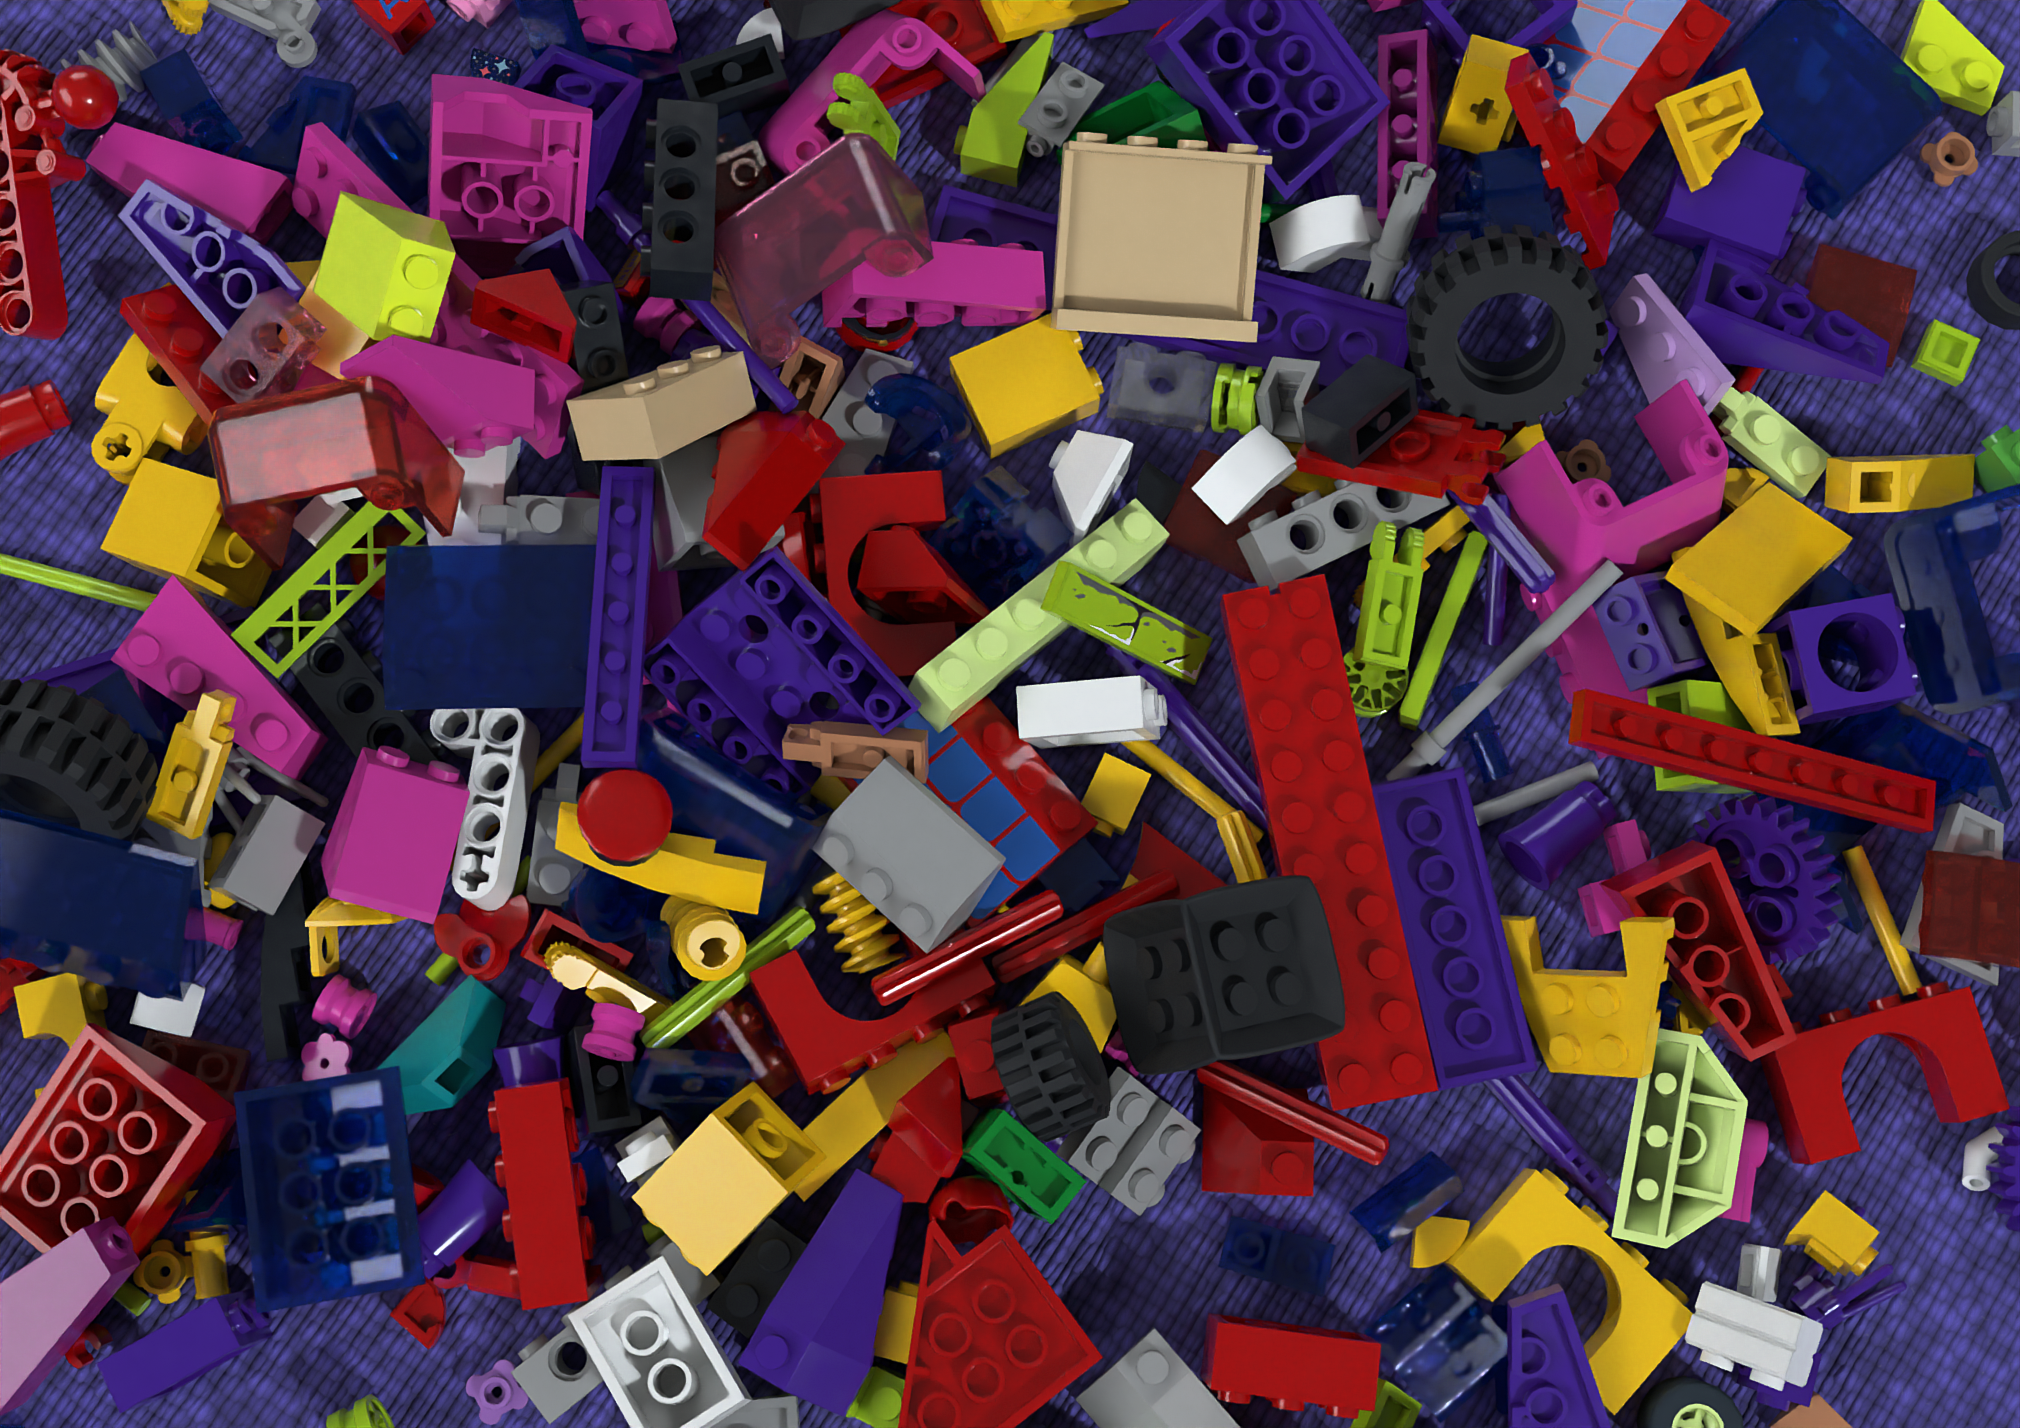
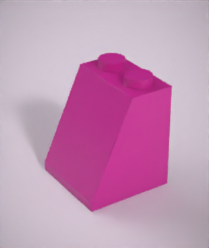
(395, 834)

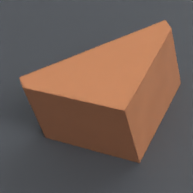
(813, 378)

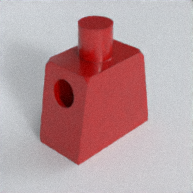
(975, 1057)

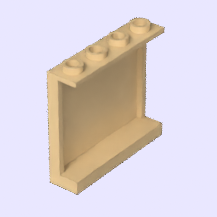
(1158, 238)

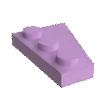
(1665, 345)

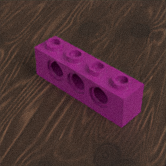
(1409, 122)

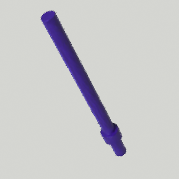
(630, 232)

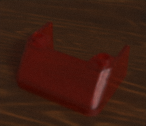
(323, 443)

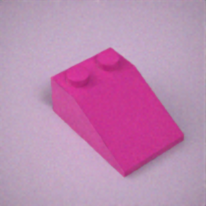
(460, 395)

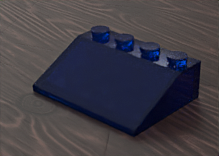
(487, 625)
(99, 907)
(329, 1189)

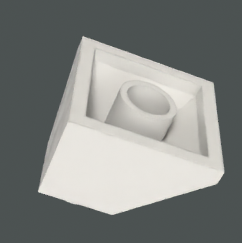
(1087, 479)

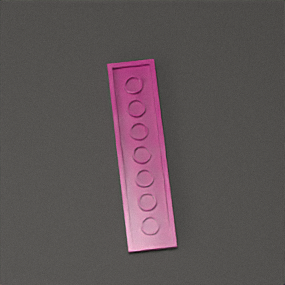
(331, 167)

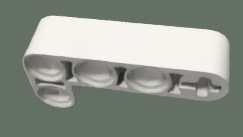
(485, 806)

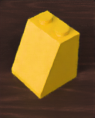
(178, 527)
(728, 1177)

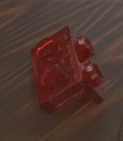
(739, 1029)

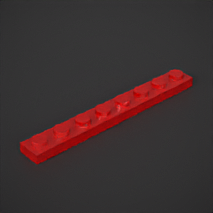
(1751, 761)

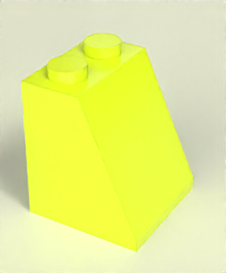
(385, 268)

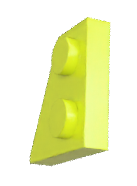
(1951, 59)

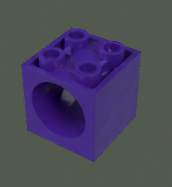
(614, 106)
(1875, 634)

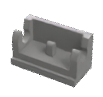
(266, 854)

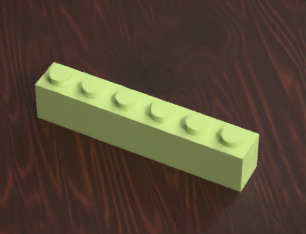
(1020, 628)

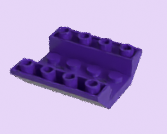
(751, 685)

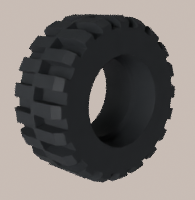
(1516, 387)
(72, 760)

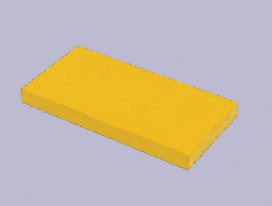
(1758, 559)

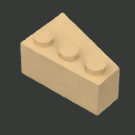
(663, 407)

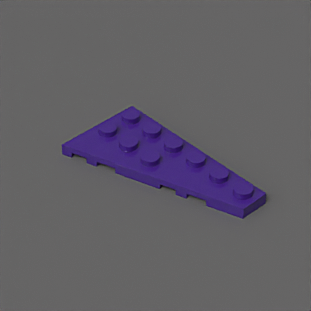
(1548, 1366)

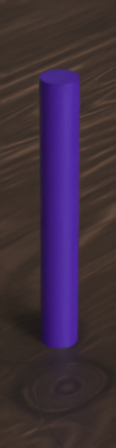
(1496, 586)

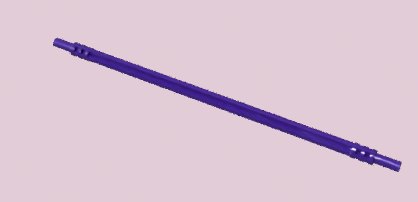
(1244, 788)

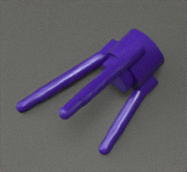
(1828, 1304)

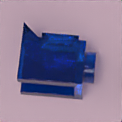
(1078, 876)

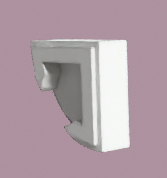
(760, 25)

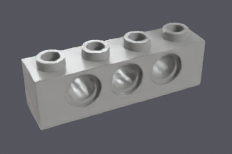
(1277, 560)
(557, 1387)

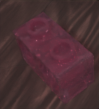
(256, 340)

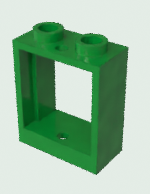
(1146, 112)
(1020, 1165)

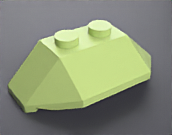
(1680, 1144)

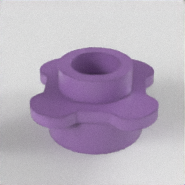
(482, 1389)

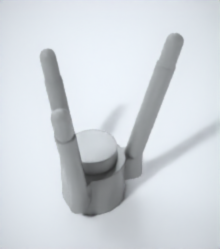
(235, 778)

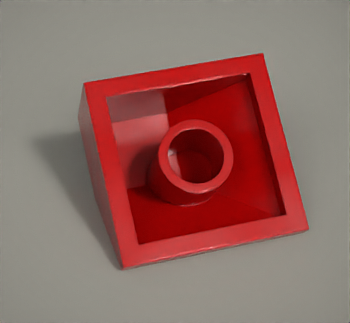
(915, 581)
(1252, 1150)

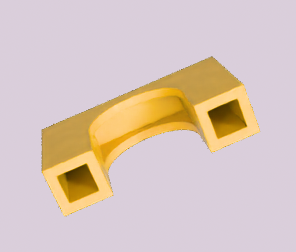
(1641, 1314)

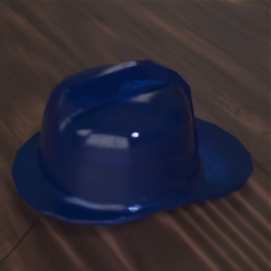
(611, 906)

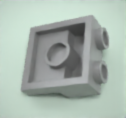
(1133, 1146)

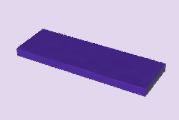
(1453, 930)

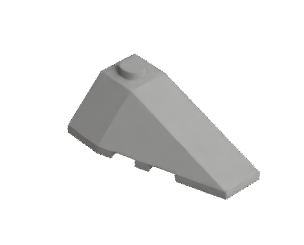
(1152, 1390)

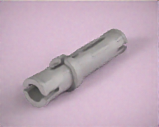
(1391, 250)

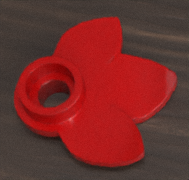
(475, 929)

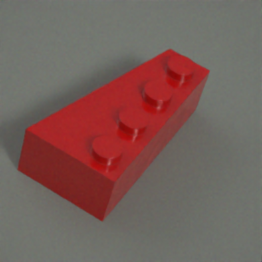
(1711, 947)
(544, 1194)

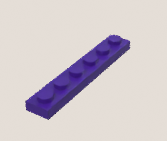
(619, 618)

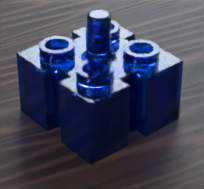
(1502, 192)
(998, 538)

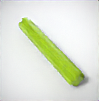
(711, 994)

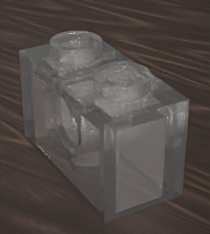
(1137, 402)

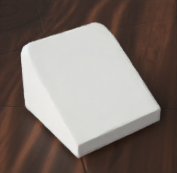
(169, 1014)
(1759, 1272)

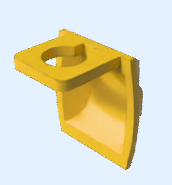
(325, 922)

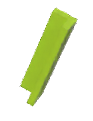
(305, 580)

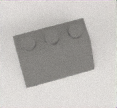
(909, 854)

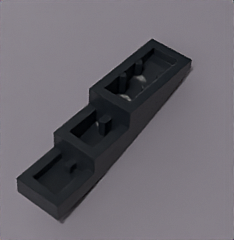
(285, 968)

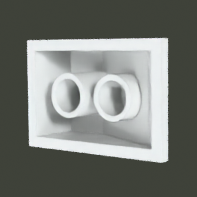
(659, 1353)

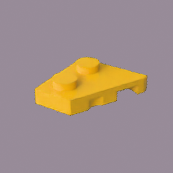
(1709, 123)

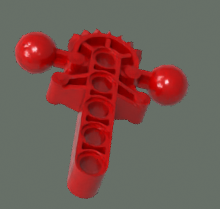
(30, 166)

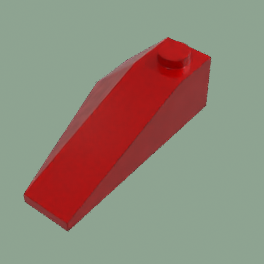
(762, 476)

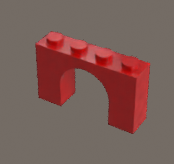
(875, 502)
(1936, 1027)
(830, 1046)

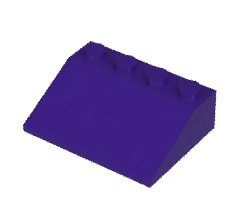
(1270, 80)

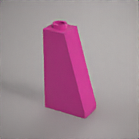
(228, 188)

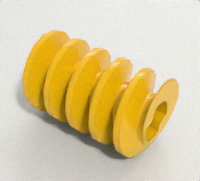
(858, 924)
(704, 938)

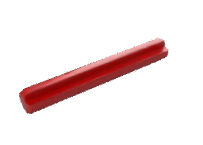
(1080, 926)
(967, 947)
(1295, 1110)

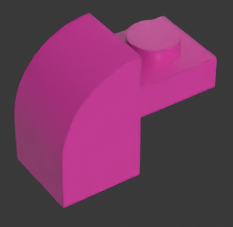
(1626, 849)

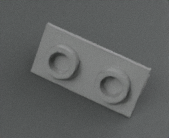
(1058, 108)

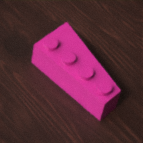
(963, 281)
(190, 652)

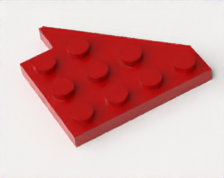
(987, 1337)

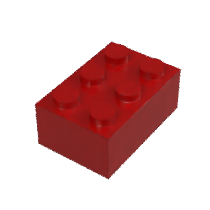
(1290, 1365)

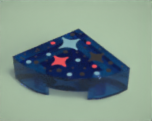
(494, 67)

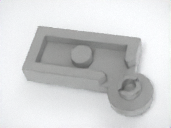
(279, 19)

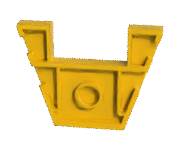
(1594, 1017)

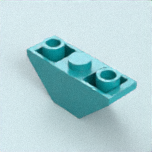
(449, 1048)

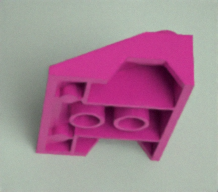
(504, 168)

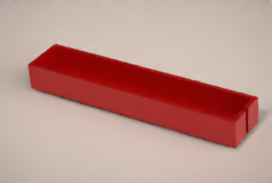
(1329, 829)

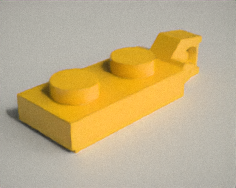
(194, 766)

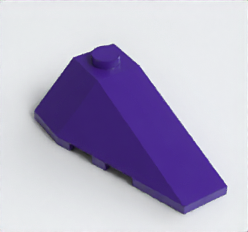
(1767, 325)
(827, 1312)

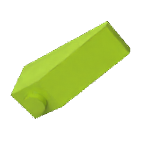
(994, 141)

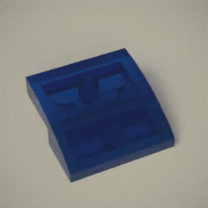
(1441, 1343)

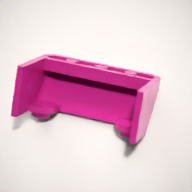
(867, 50)
(1585, 522)

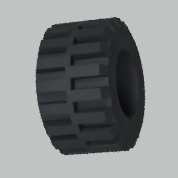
(1050, 1067)

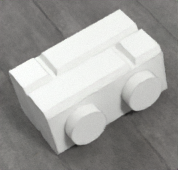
(1753, 1334)

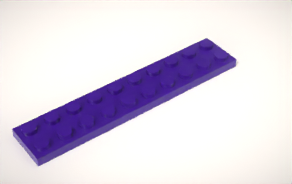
(1291, 315)

